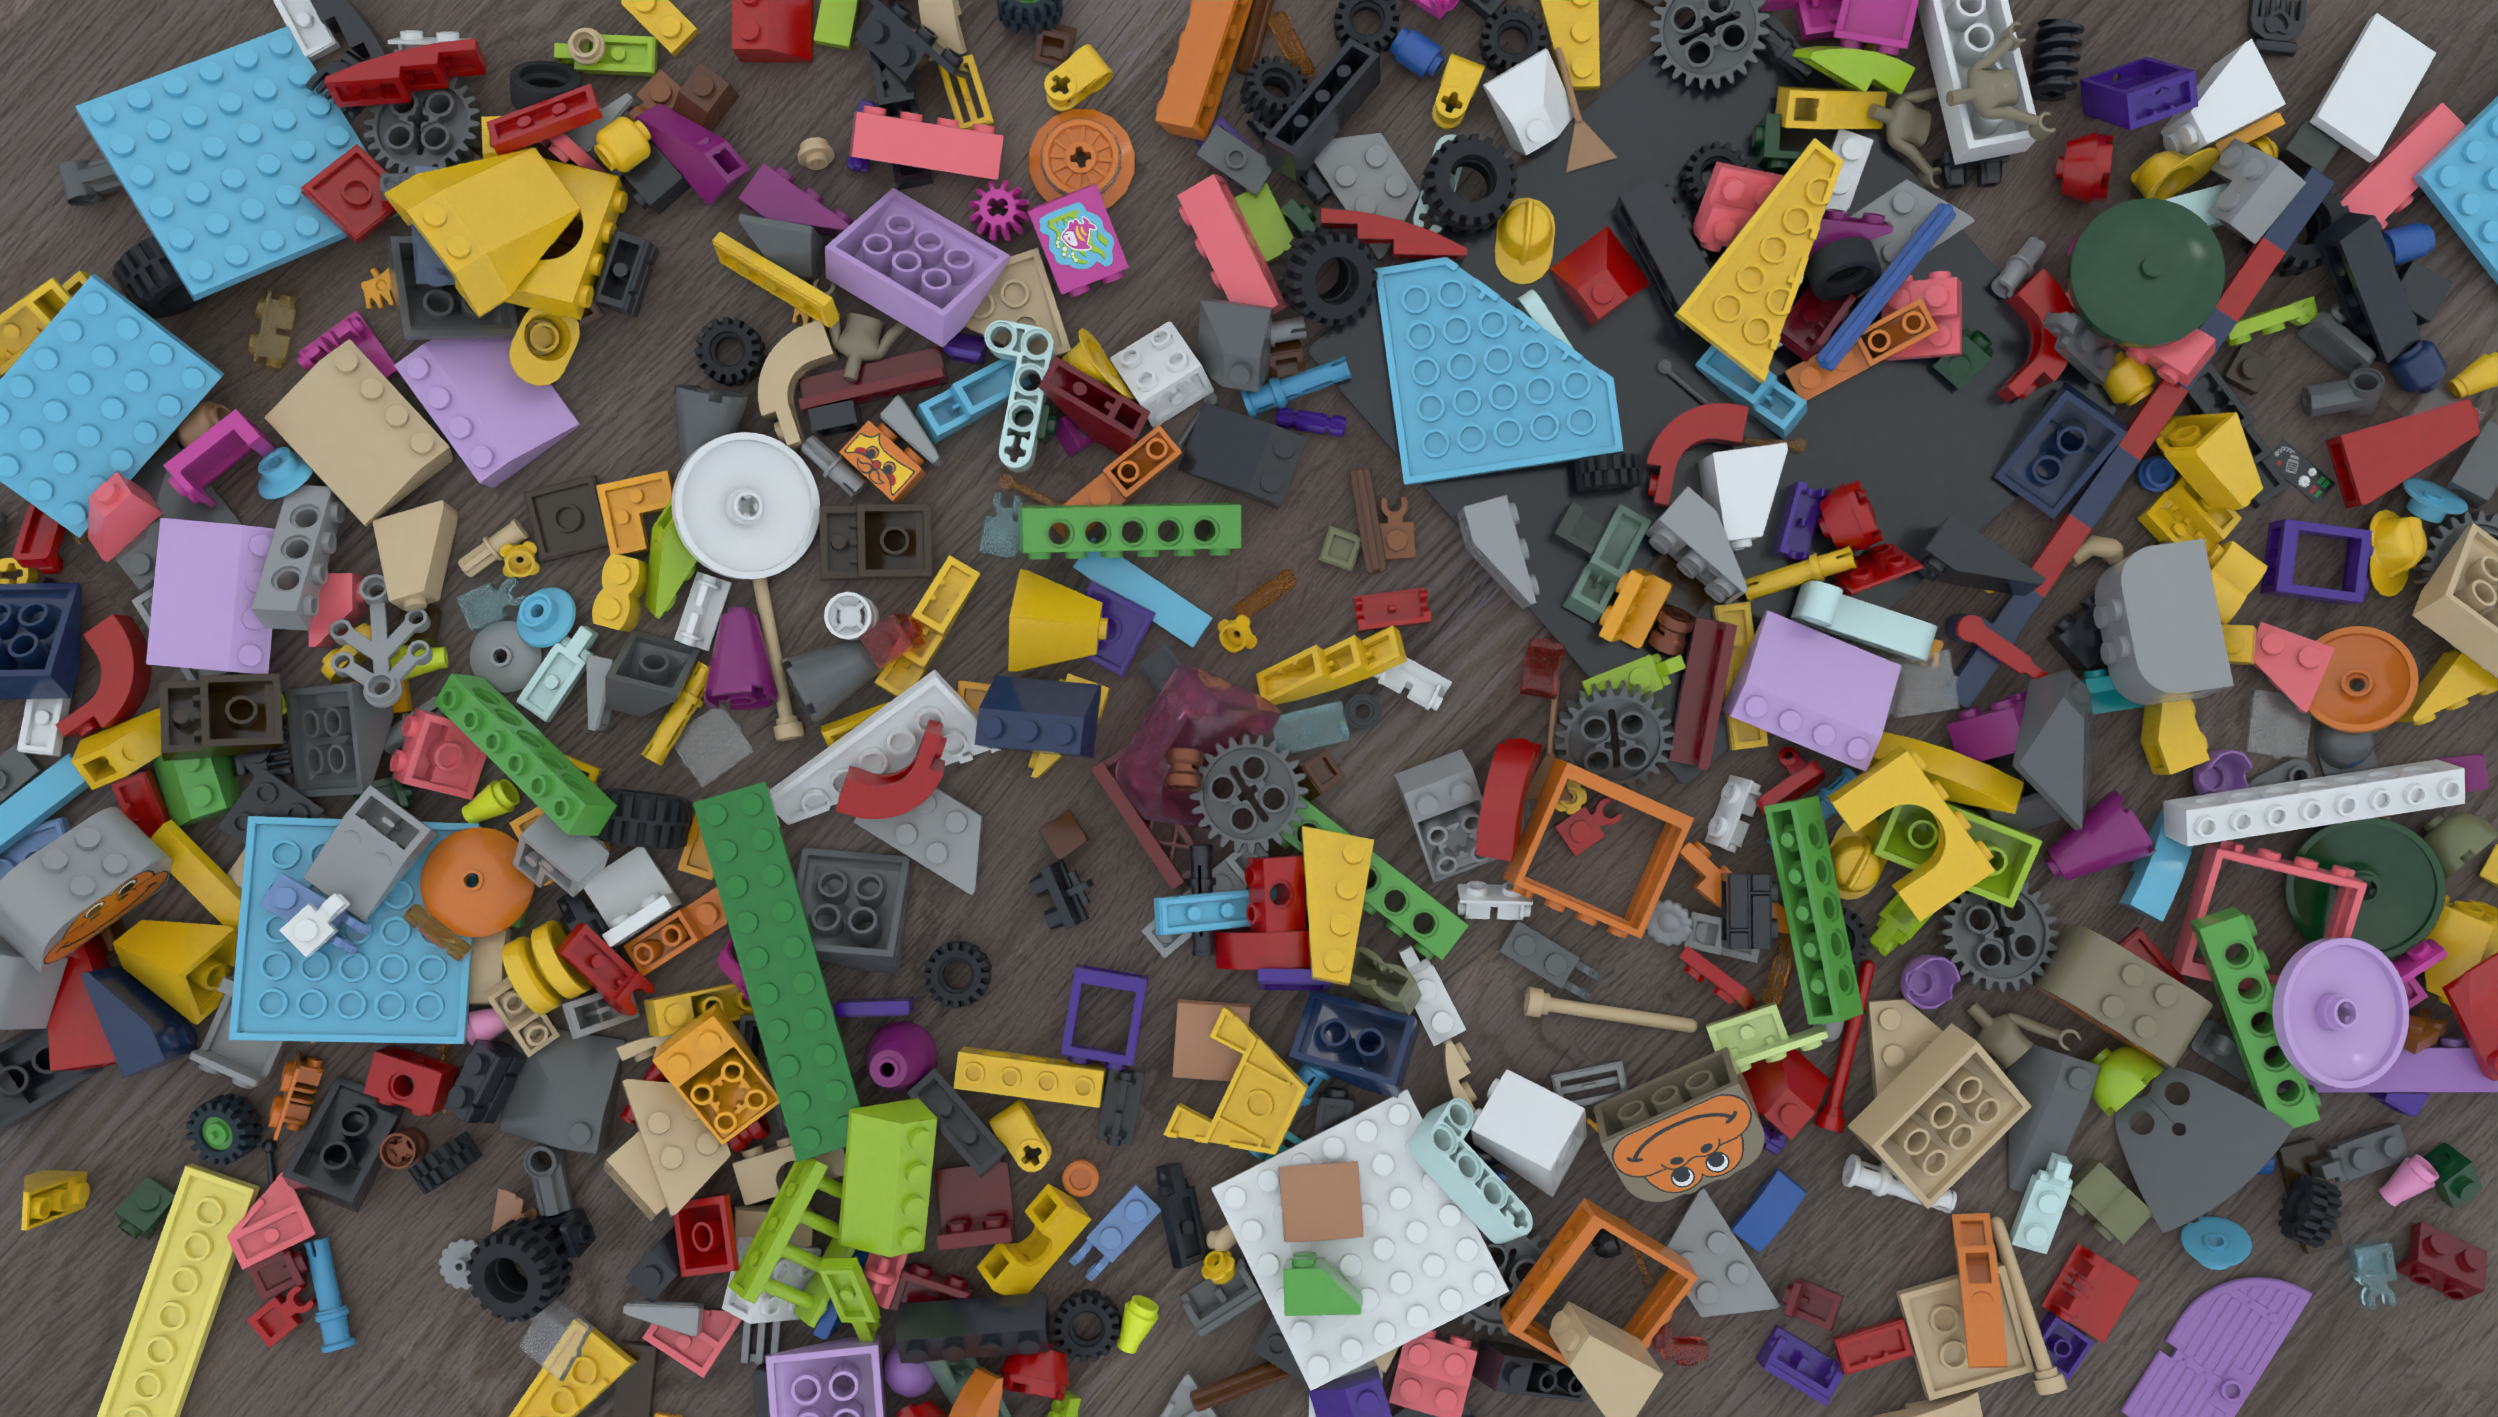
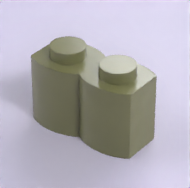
(1384, 981)
(2107, 1201)

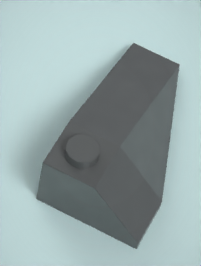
(2059, 1094)

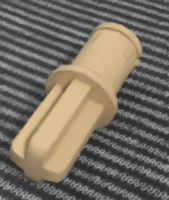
(489, 550)

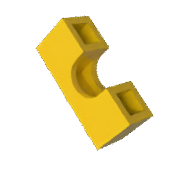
(1021, 1265)

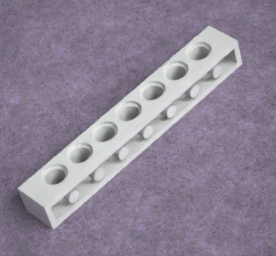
(2313, 802)

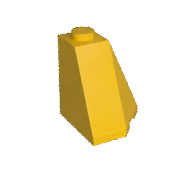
(2212, 458)
(1051, 623)
(2469, 937)
(180, 962)

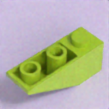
(668, 564)

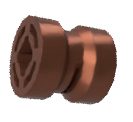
(1672, 629)
(1184, 769)
(396, 1151)

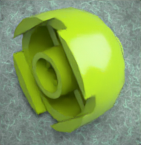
(2121, 1077)

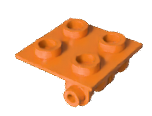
(292, 1106)

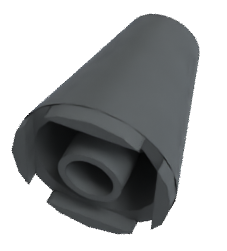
(705, 415)
(829, 676)

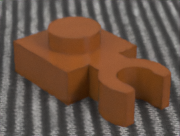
(1396, 534)
(2424, 1031)

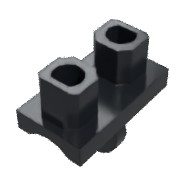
(1955, 176)
(1066, 892)

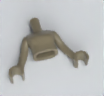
(1997, 90)
(1909, 128)
(860, 338)
(2005, 1039)

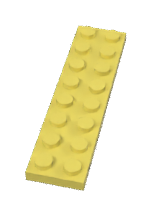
(178, 1296)

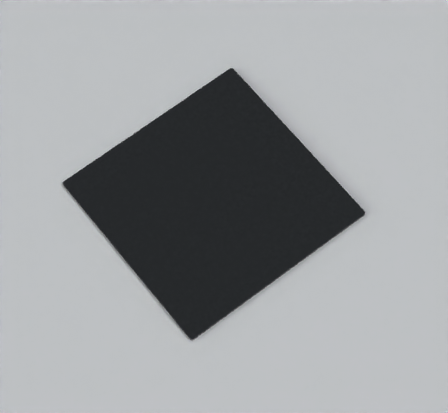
(1895, 426)

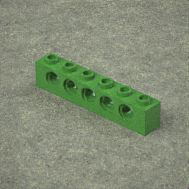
(1222, 518)
(525, 755)
(1813, 910)
(1445, 927)
(2214, 936)

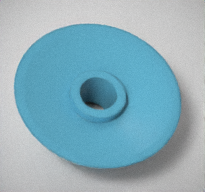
(281, 473)
(2431, 500)
(553, 624)
(2216, 1242)

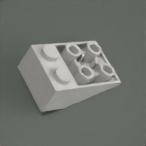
(1697, 541)
(1494, 543)
(1444, 813)
(369, 852)

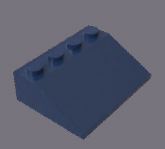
(39, 640)

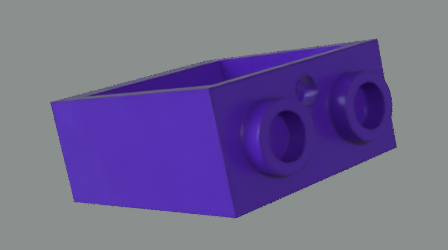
(2141, 94)
(2281, 556)
(1111, 979)

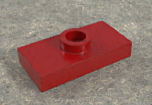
(141, 801)
(1872, 1346)

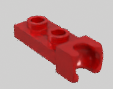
(603, 968)

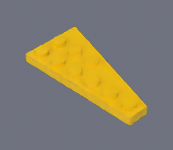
(1756, 279)

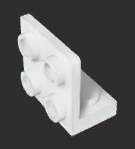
(1162, 373)
(631, 895)
(768, 1307)

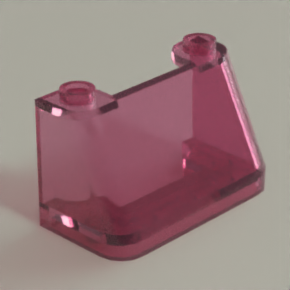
(1189, 713)

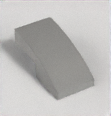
(1707, 938)

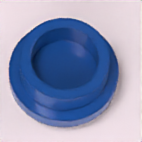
(2155, 474)

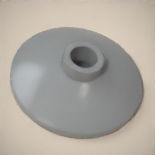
(521, 658)

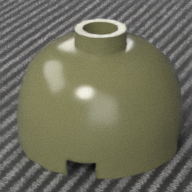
(2458, 838)

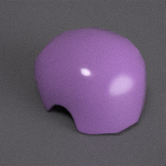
(2222, 772)
(1928, 981)
(907, 1378)

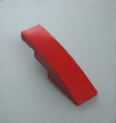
(397, 74)
(1406, 239)

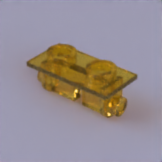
(273, 315)

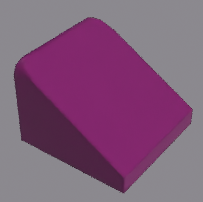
(1072, 436)
(2475, 770)

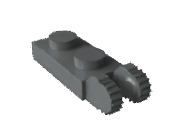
(1545, 958)

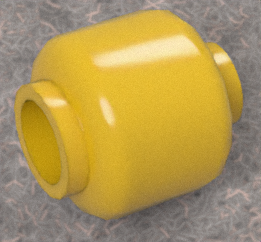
(623, 144)
(2128, 380)

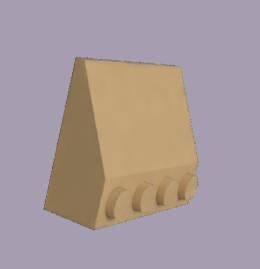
(358, 433)
(2463, 598)
(1940, 1115)

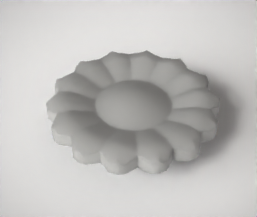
(1670, 923)
(455, 1261)

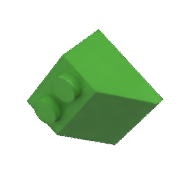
(197, 788)
(1317, 1288)

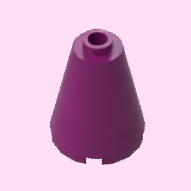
(740, 664)
(2106, 840)
(900, 1056)

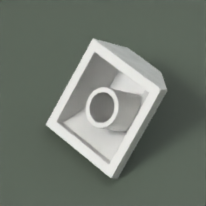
(1530, 103)

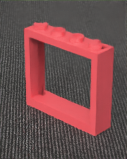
(2339, 925)

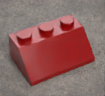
(773, 31)

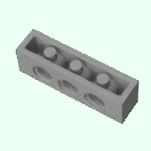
(298, 558)

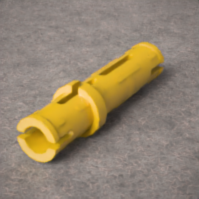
(1799, 573)
(678, 716)

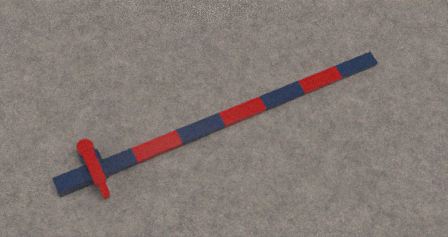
(1995, 640)

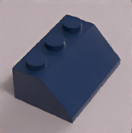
(1039, 716)

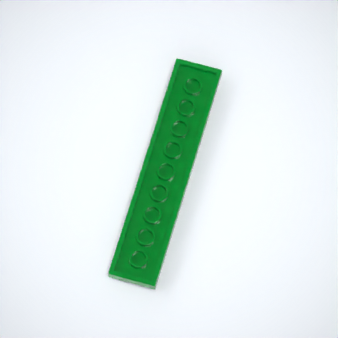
(780, 967)

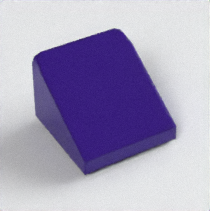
(967, 349)
(2402, 1102)

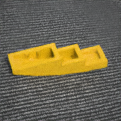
(936, 616)
(1329, 669)
(1961, 776)

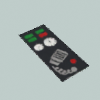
(2301, 472)

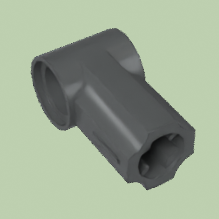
(87, 181)
(2355, 394)
(549, 1181)

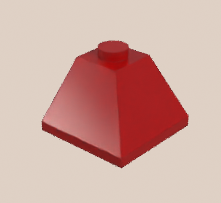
(1599, 276)
(1786, 1091)
(706, 1236)

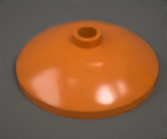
(2377, 662)
(496, 900)

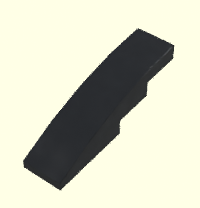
(359, 33)
(898, 96)
(2213, 396)

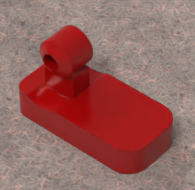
(39, 542)
(1800, 781)

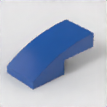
(1769, 1210)

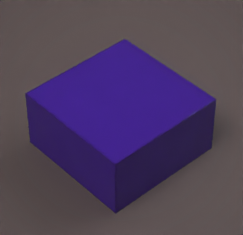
(2064, 1344)

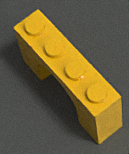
(567, 282)
(1956, 860)

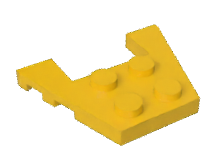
(1257, 1101)

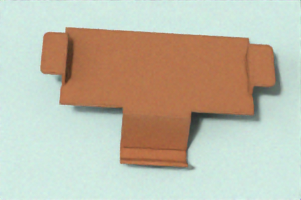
(509, 1208)

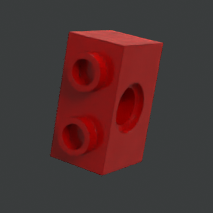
(1288, 908)
(430, 1077)

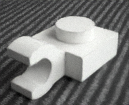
(312, 926)

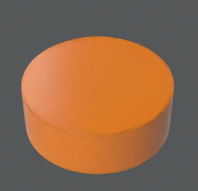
(1080, 1177)

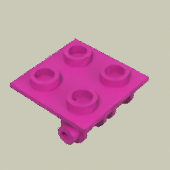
(356, 330)

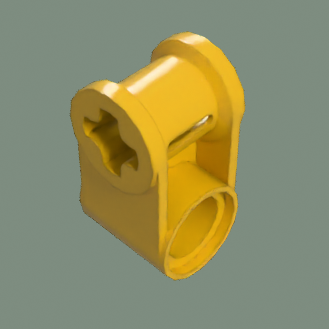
(1080, 74)
(1456, 88)
(1018, 1129)

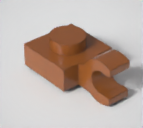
(657, 90)

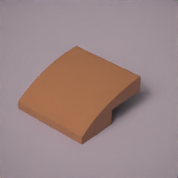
(1195, 1051)
(1321, 1201)

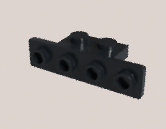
(903, 43)

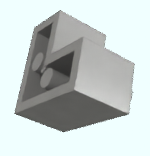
(2256, 192)
(550, 853)

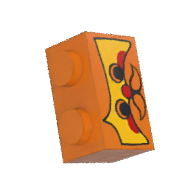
(883, 461)

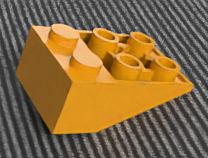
(717, 1074)

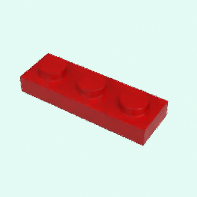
(544, 120)

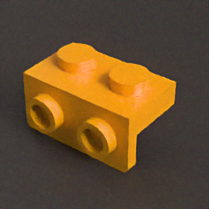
(1635, 608)

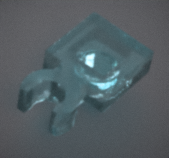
(1001, 533)
(487, 604)
(2374, 1266)

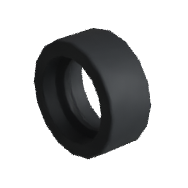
(539, 81)
(1843, 268)

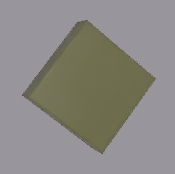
(1340, 549)

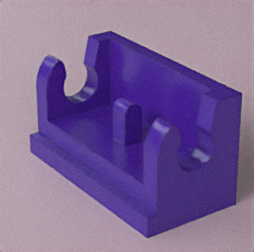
(1798, 522)
(1800, 1365)

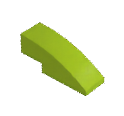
(1858, 67)

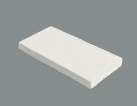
(2373, 88)

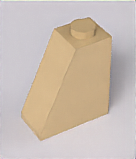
(416, 553)

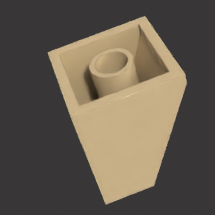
(635, 1176)
(1606, 1361)

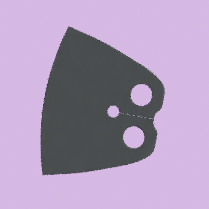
(2219, 1153)

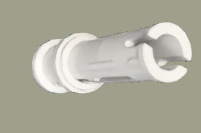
(1883, 1182)

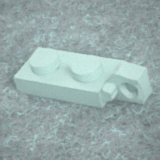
(558, 674)
(2042, 1206)

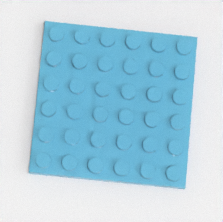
(222, 159)
(388, 992)

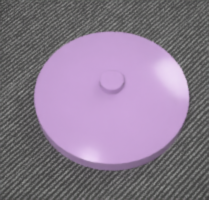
(2340, 1012)

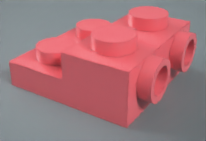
(1730, 202)
(1944, 302)
(437, 756)
(1434, 1374)

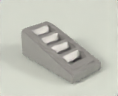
(586, 135)
(905, 424)
(598, 714)
(677, 1316)

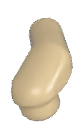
(2107, 548)
(1221, 1239)

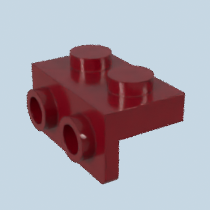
(1812, 323)
(2444, 1263)
(922, 1285)

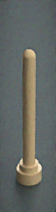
(787, 724)
(1538, 1003)
(2047, 1377)

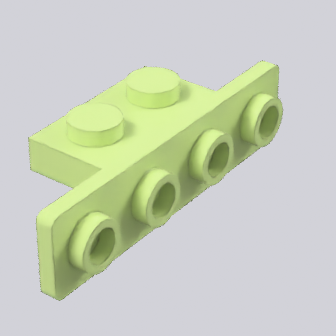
(1760, 1036)

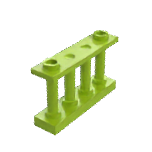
(773, 1237)

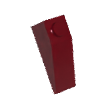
(1094, 406)

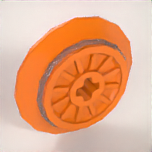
(1087, 132)

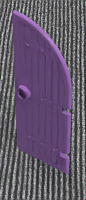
(2219, 1349)

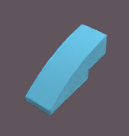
(968, 400)
(1767, 402)
(2157, 875)

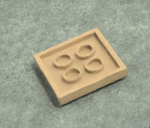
(1938, 1338)

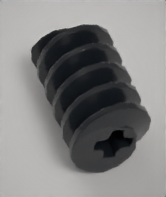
(2053, 59)

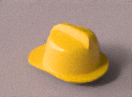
(2172, 172)
(1525, 241)
(543, 346)
(1091, 359)
(2397, 549)
(1854, 860)

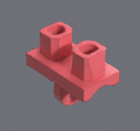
(883, 1276)

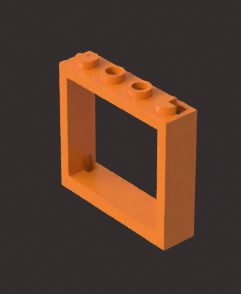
(1653, 877)
(1562, 1255)

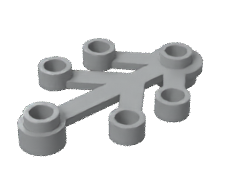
(381, 647)

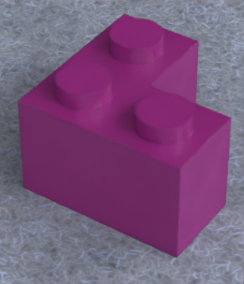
(1989, 732)

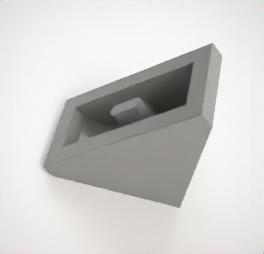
(593, 1014)

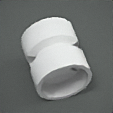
(850, 615)

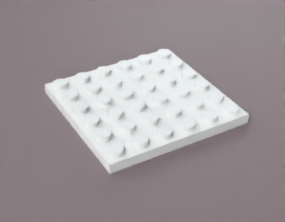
(1417, 1253)

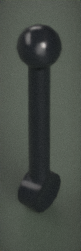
(269, 1147)

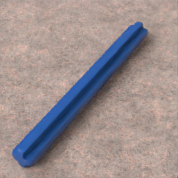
(1885, 287)

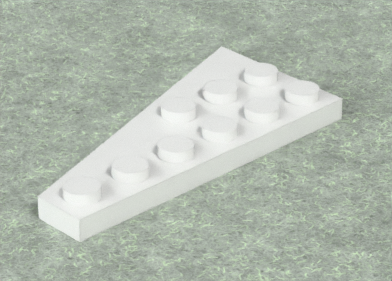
(881, 746)

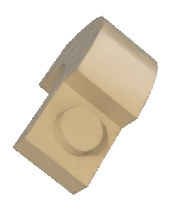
(786, 363)

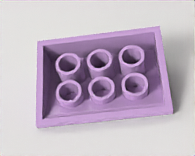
(914, 266)
(485, 406)
(206, 597)
(1814, 690)
(828, 1380)

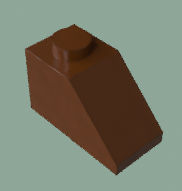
(705, 98)

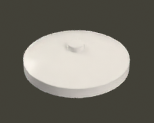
(745, 505)

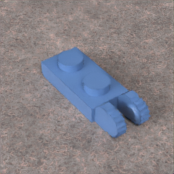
(289, 897)
(1117, 1229)

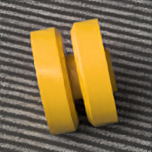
(539, 972)

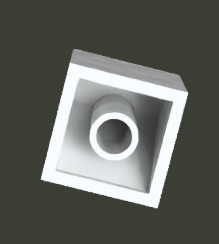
(2229, 99)
(1742, 489)
(1530, 1130)

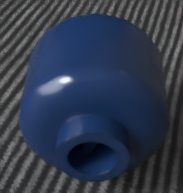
(2419, 368)

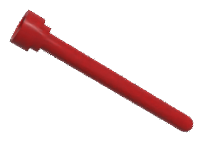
(1831, 1114)

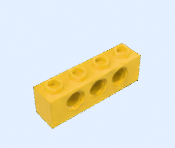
(1029, 1077)

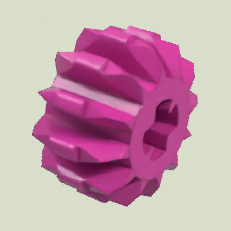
(1002, 199)

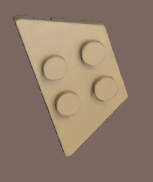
(675, 1139)

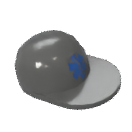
(2343, 751)

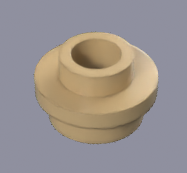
(579, 38)
(815, 153)

